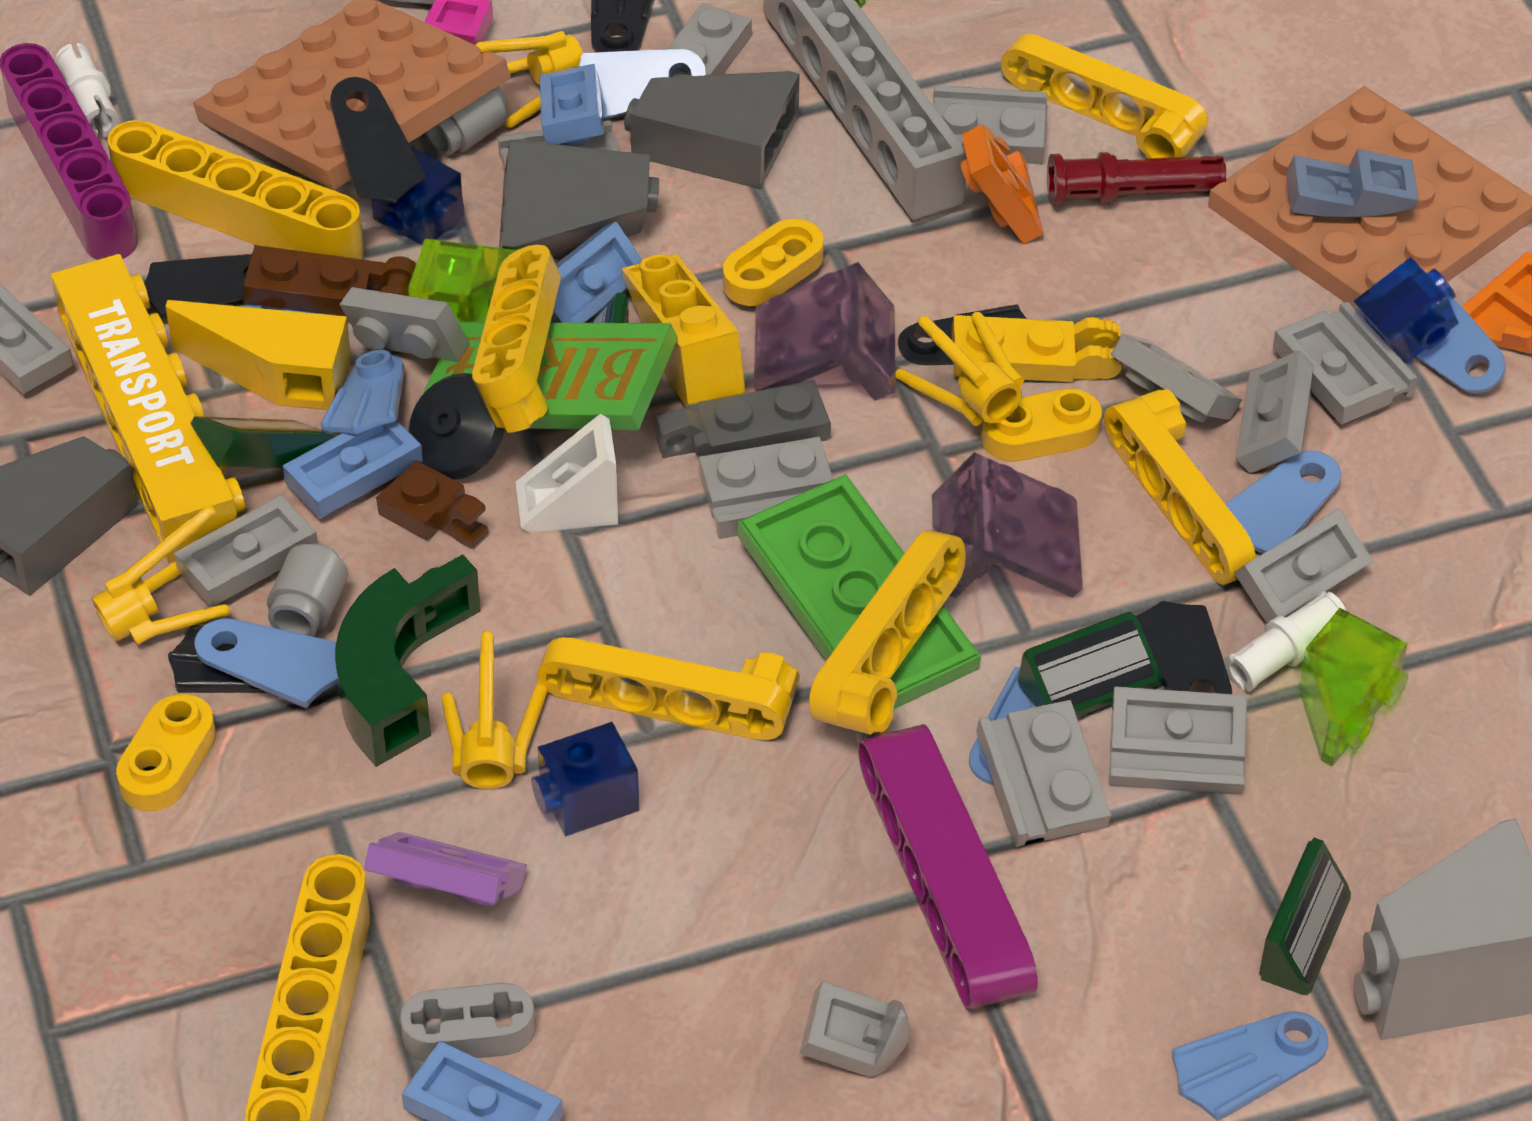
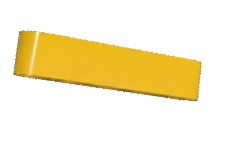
(233, 192)
(309, 986)

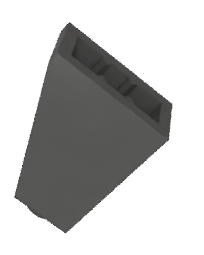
(716, 123)
(571, 192)
(58, 507)

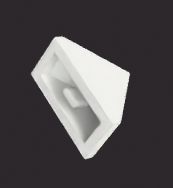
(572, 484)

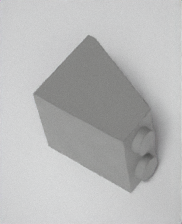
(1453, 941)

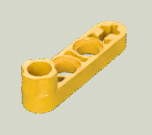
(1044, 67)
(516, 338)
(1145, 439)
(855, 681)
(739, 704)

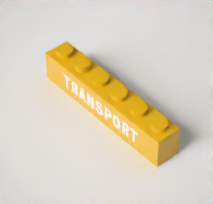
(143, 396)

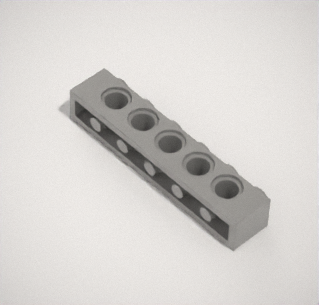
(875, 100)

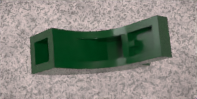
(379, 632)

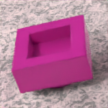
(462, 18)

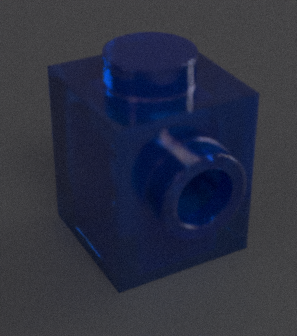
(427, 208)
(1409, 309)
(586, 779)

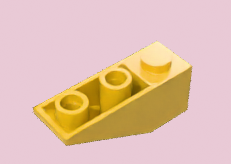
(707, 351)
(273, 353)

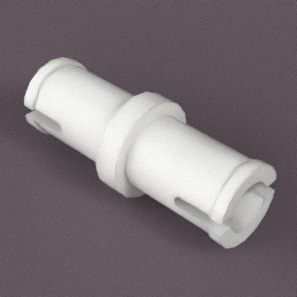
(88, 87)
(1281, 643)

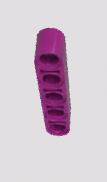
(68, 151)
(947, 867)

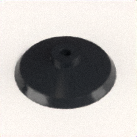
(454, 427)

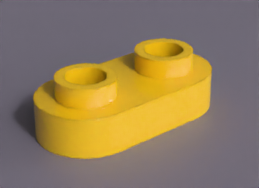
(773, 261)
(1045, 426)
(170, 746)

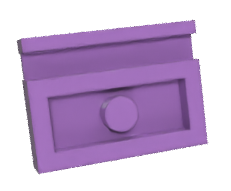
(445, 867)

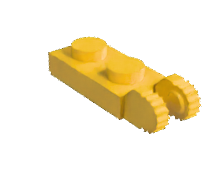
(1046, 347)

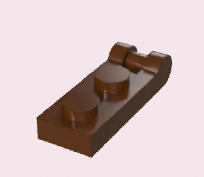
(318, 280)

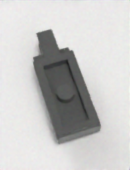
(744, 421)

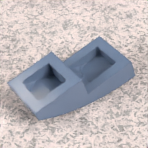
(1367, 187)

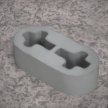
(469, 1020)

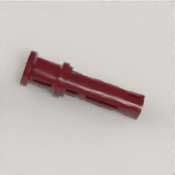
(1110, 177)

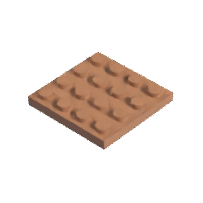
(285, 97)
(1457, 221)

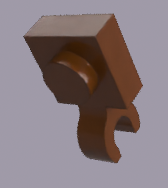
(430, 501)

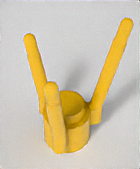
(551, 54)
(986, 388)
(128, 599)
(487, 752)

